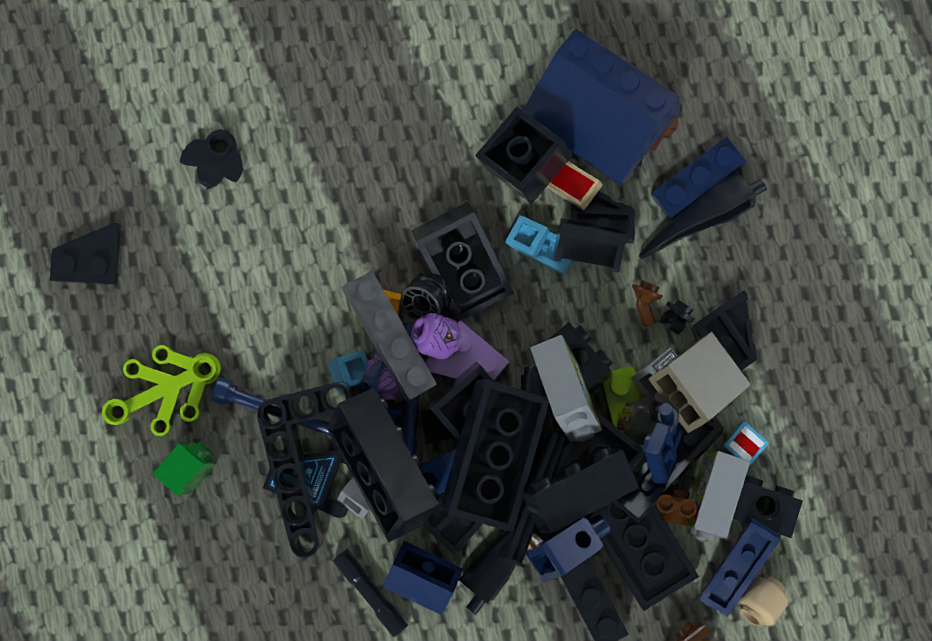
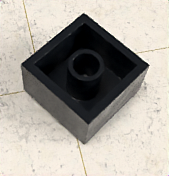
(524, 155)

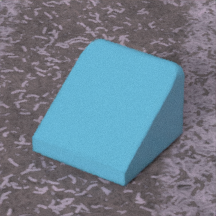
(349, 369)

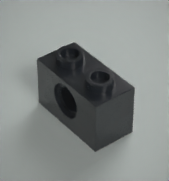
(596, 369)
(782, 508)

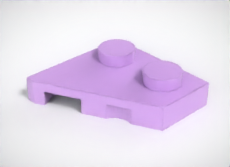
(472, 349)

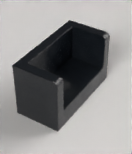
(590, 243)

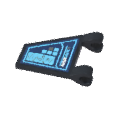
(322, 471)

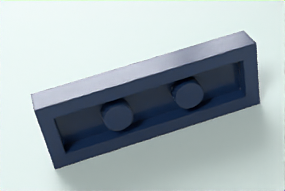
(698, 177)
(739, 567)

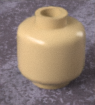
(763, 601)

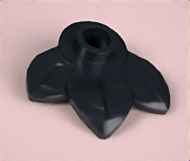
(213, 164)

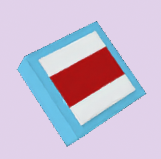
(745, 443)

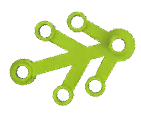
(168, 387)

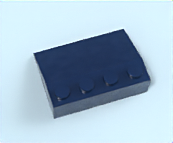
(601, 106)

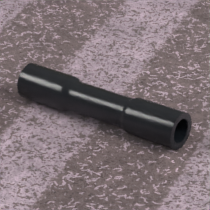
(383, 609)

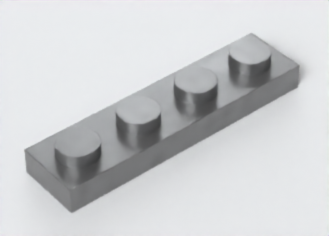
(388, 335)

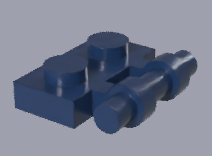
(662, 444)

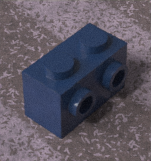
(423, 577)

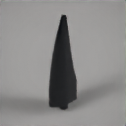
(715, 207)
(488, 573)

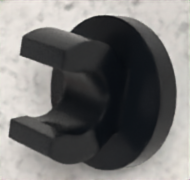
(677, 316)

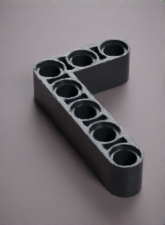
(295, 460)

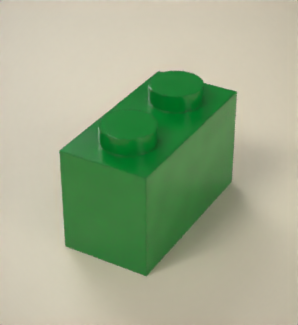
(185, 467)

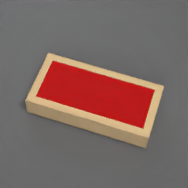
(575, 185)

